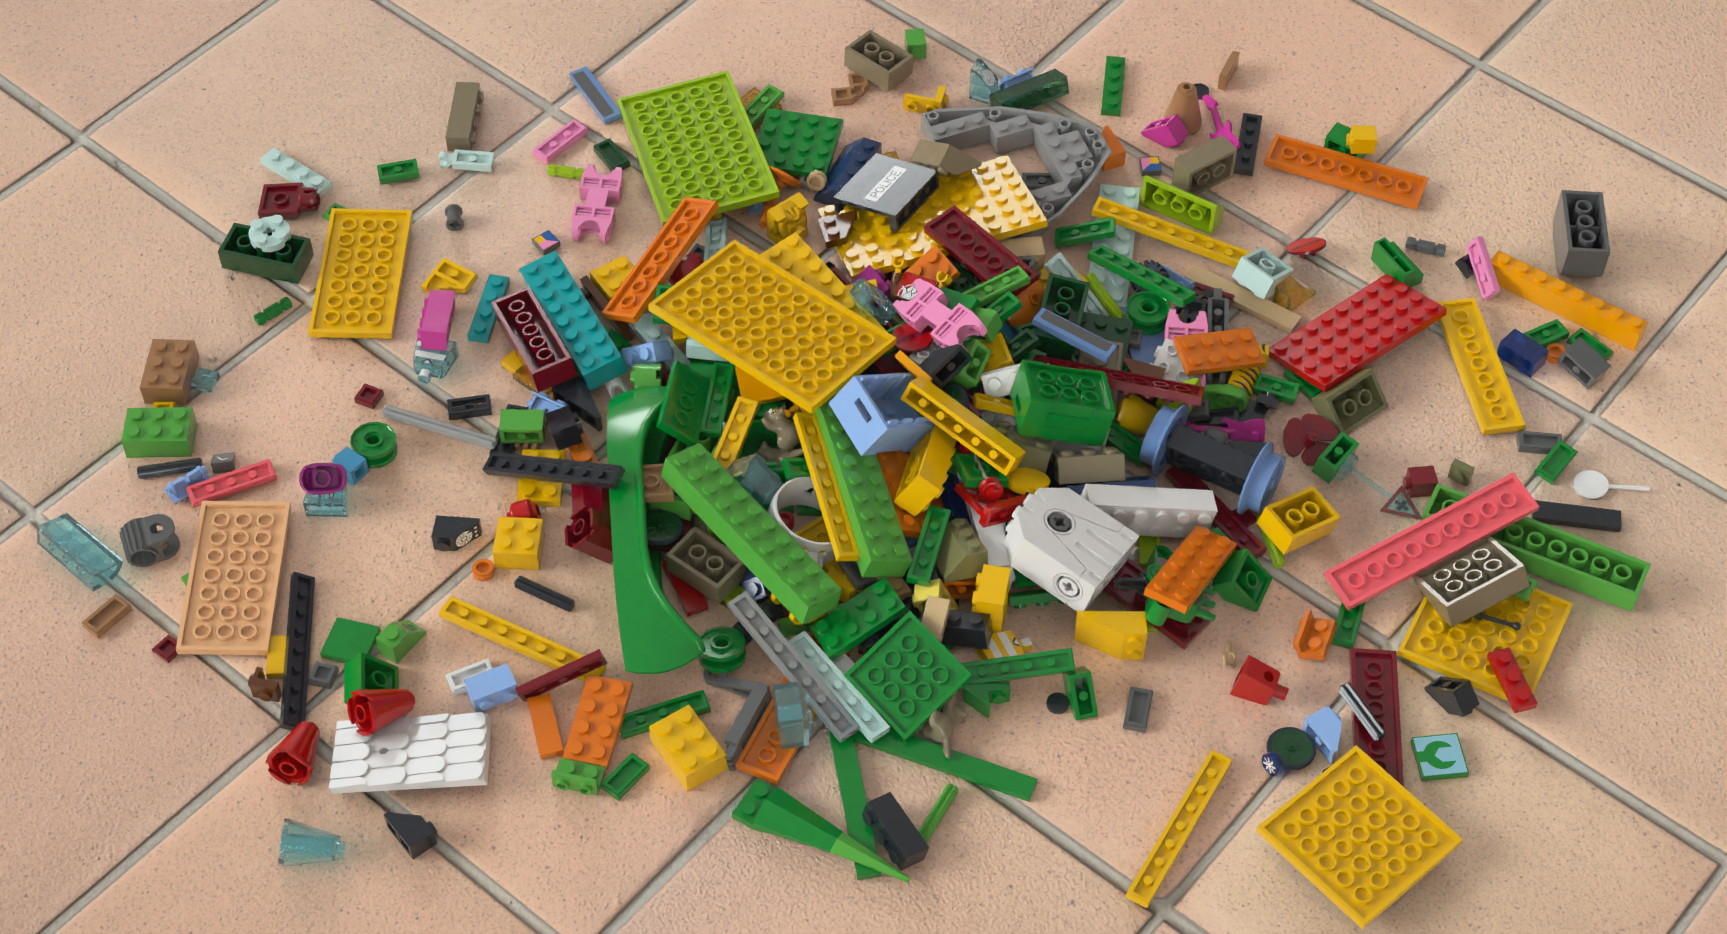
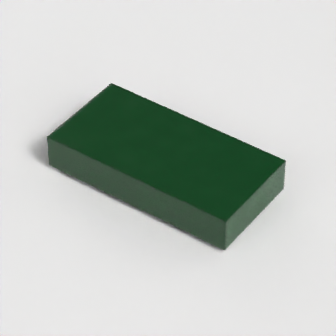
(611, 155)

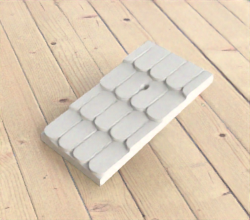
(412, 754)

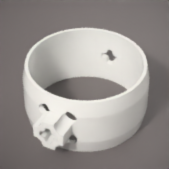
(795, 493)

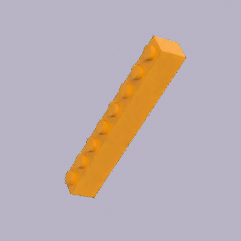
(1568, 301)

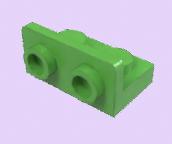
(578, 776)

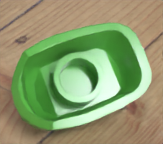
(1226, 396)

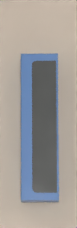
(595, 95)
(1074, 335)

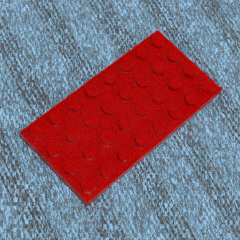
(1356, 332)

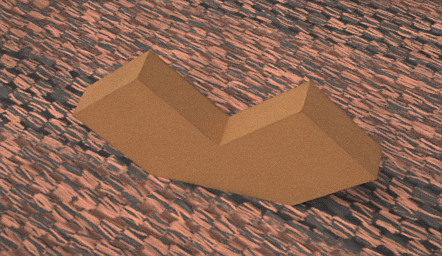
(849, 95)

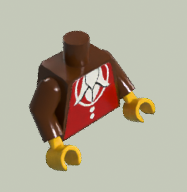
(902, 286)

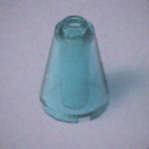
(307, 844)

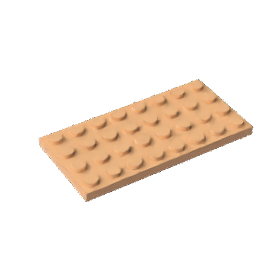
(234, 578)

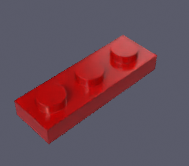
(1512, 680)

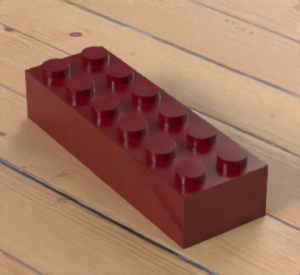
(534, 339)

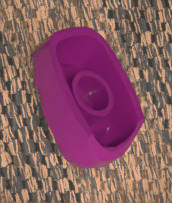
(323, 478)

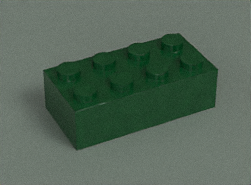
(284, 265)
(1067, 299)

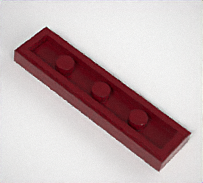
(561, 675)

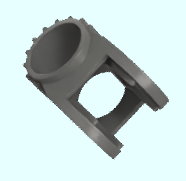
(143, 540)

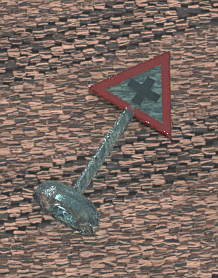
(1397, 504)

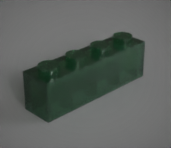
(1032, 91)

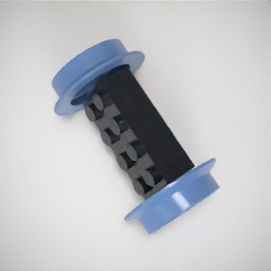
(1219, 463)

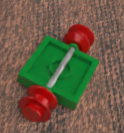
(978, 473)

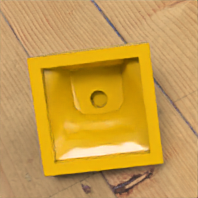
(787, 219)

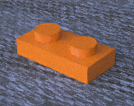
(583, 451)

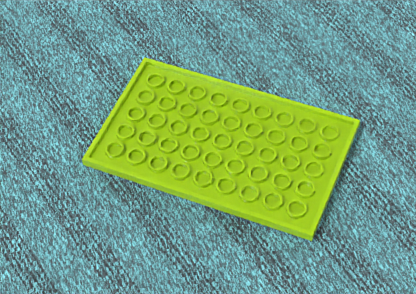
(697, 145)

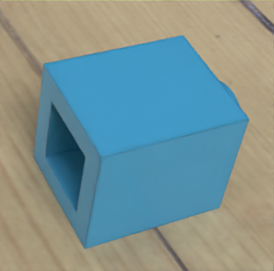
(354, 463)

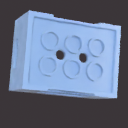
(876, 415)

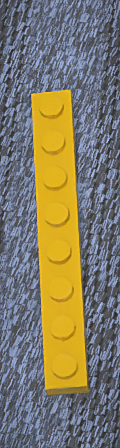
(1169, 232)
(826, 487)
(511, 635)
(1178, 829)

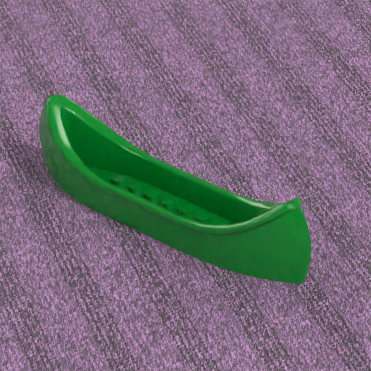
(650, 628)

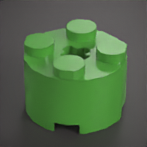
(646, 375)

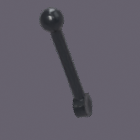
(1208, 293)
(1516, 625)

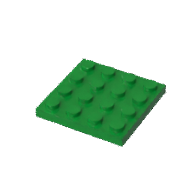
(799, 141)
(908, 675)

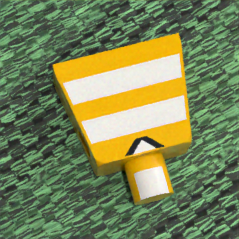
(1004, 645)

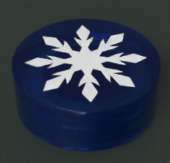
(1272, 763)

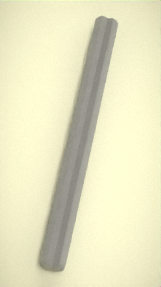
(440, 427)

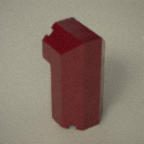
(591, 522)

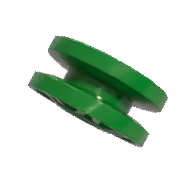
(1148, 312)
(375, 443)
(724, 650)

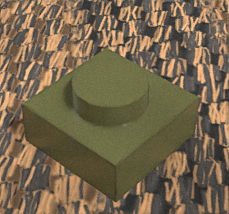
(1461, 472)

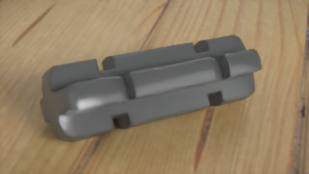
(1425, 246)

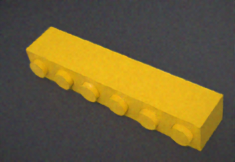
(963, 425)

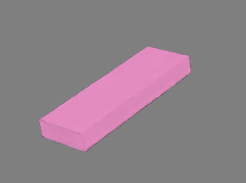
(560, 141)
(1483, 268)

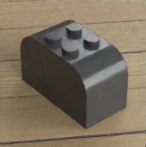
(1580, 234)

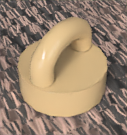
(816, 180)

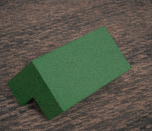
(1395, 263)

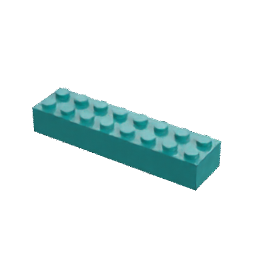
(574, 320)

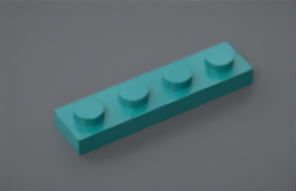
(485, 318)

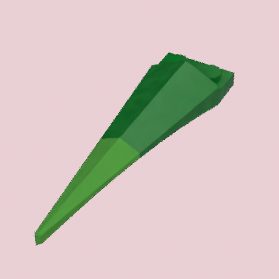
(781, 815)

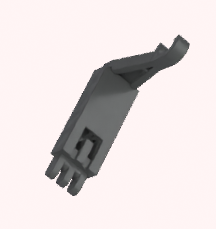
(757, 701)

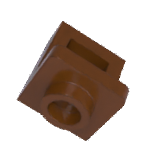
(262, 688)

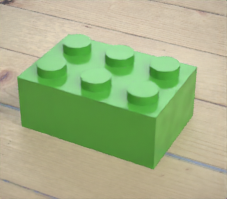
(159, 432)

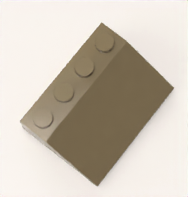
(1472, 580)

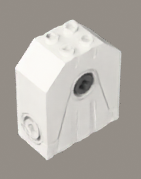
(1067, 545)

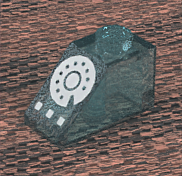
(982, 82)

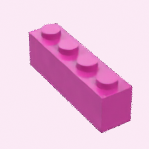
(436, 320)

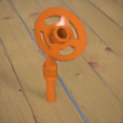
(782, 179)

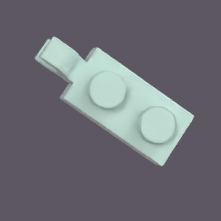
(467, 160)

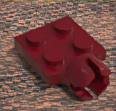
(287, 200)

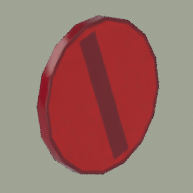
(1306, 246)
(910, 340)

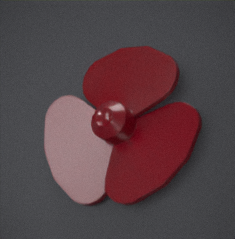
(1309, 434)

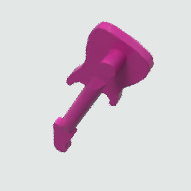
(1226, 131)
(1249, 430)

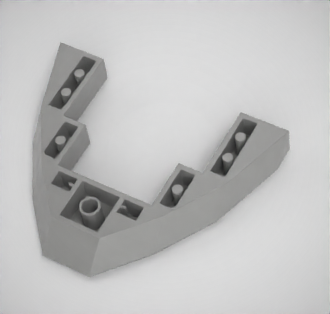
(1067, 146)

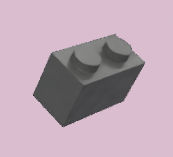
(1583, 363)

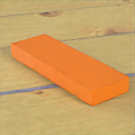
(545, 726)

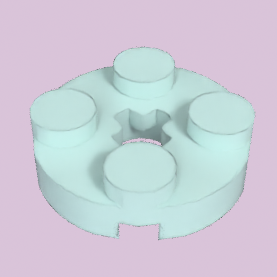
(275, 224)

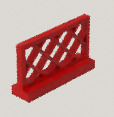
(995, 511)

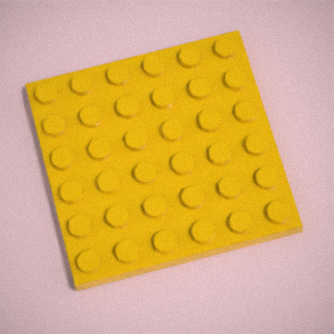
(1464, 648)
(1359, 836)

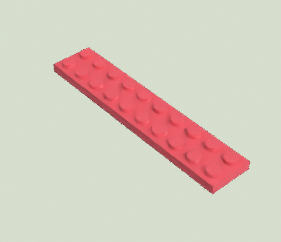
(1430, 541)

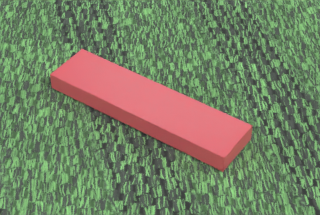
(231, 483)

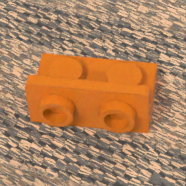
(1314, 637)

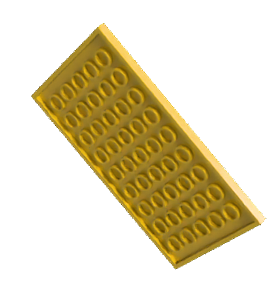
(988, 195)
(772, 325)

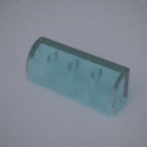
(79, 551)

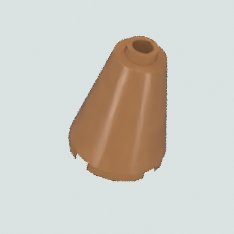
(1186, 106)

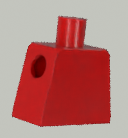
(1258, 682)

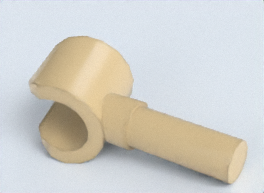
(1229, 657)

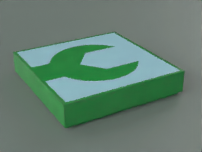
(1439, 757)

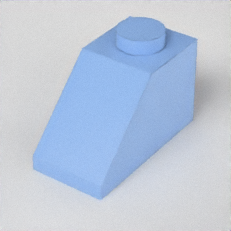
(1325, 731)

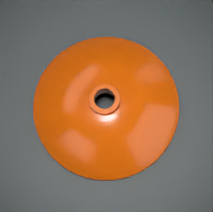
(1031, 301)

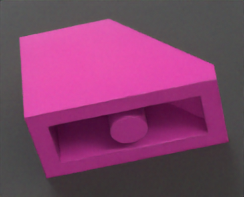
(1166, 131)

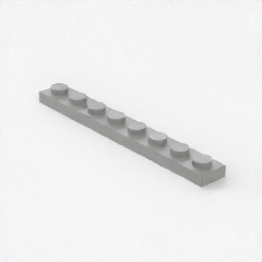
(792, 666)

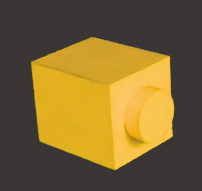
(1362, 139)

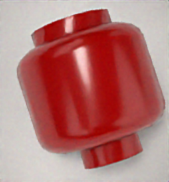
(524, 509)

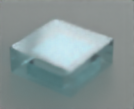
(204, 379)

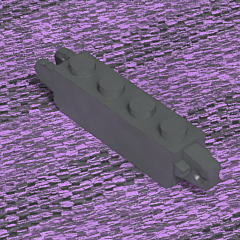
(1218, 320)

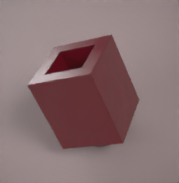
(1420, 481)

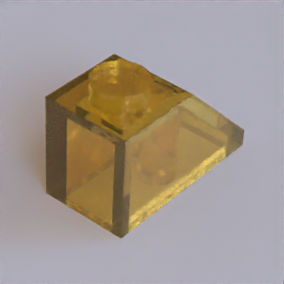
(1292, 293)

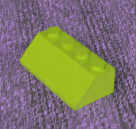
(1181, 205)

